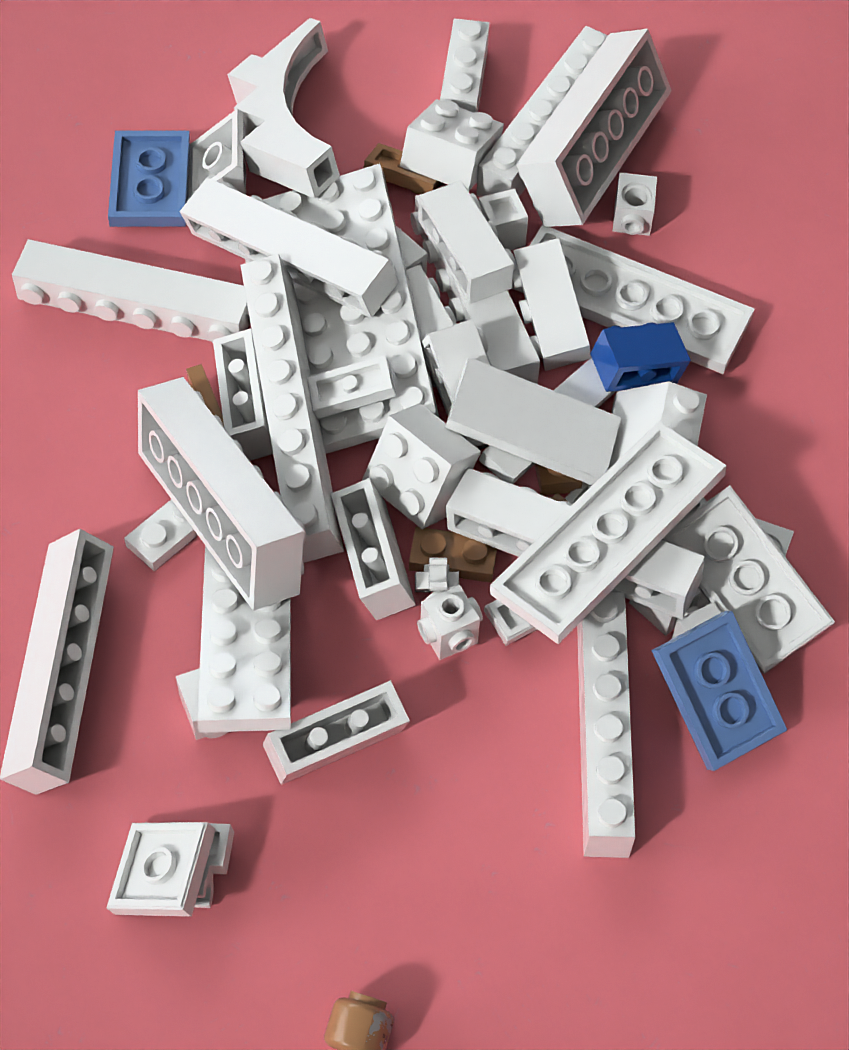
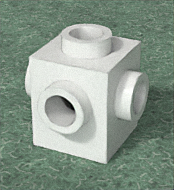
(449, 621)

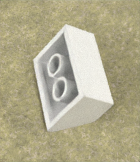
(646, 405)

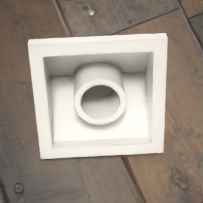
(219, 155)

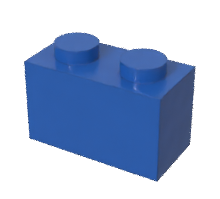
(639, 356)

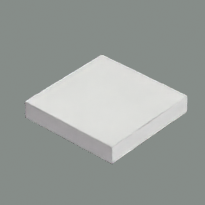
(161, 869)

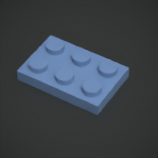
(149, 178)
(719, 690)

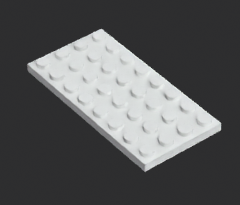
(339, 336)

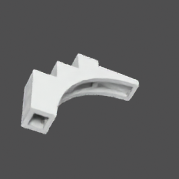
(266, 93)

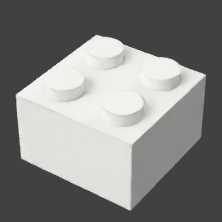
(449, 143)
(419, 464)

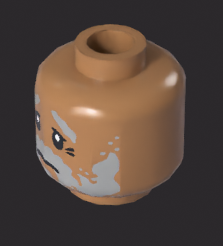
(359, 1023)

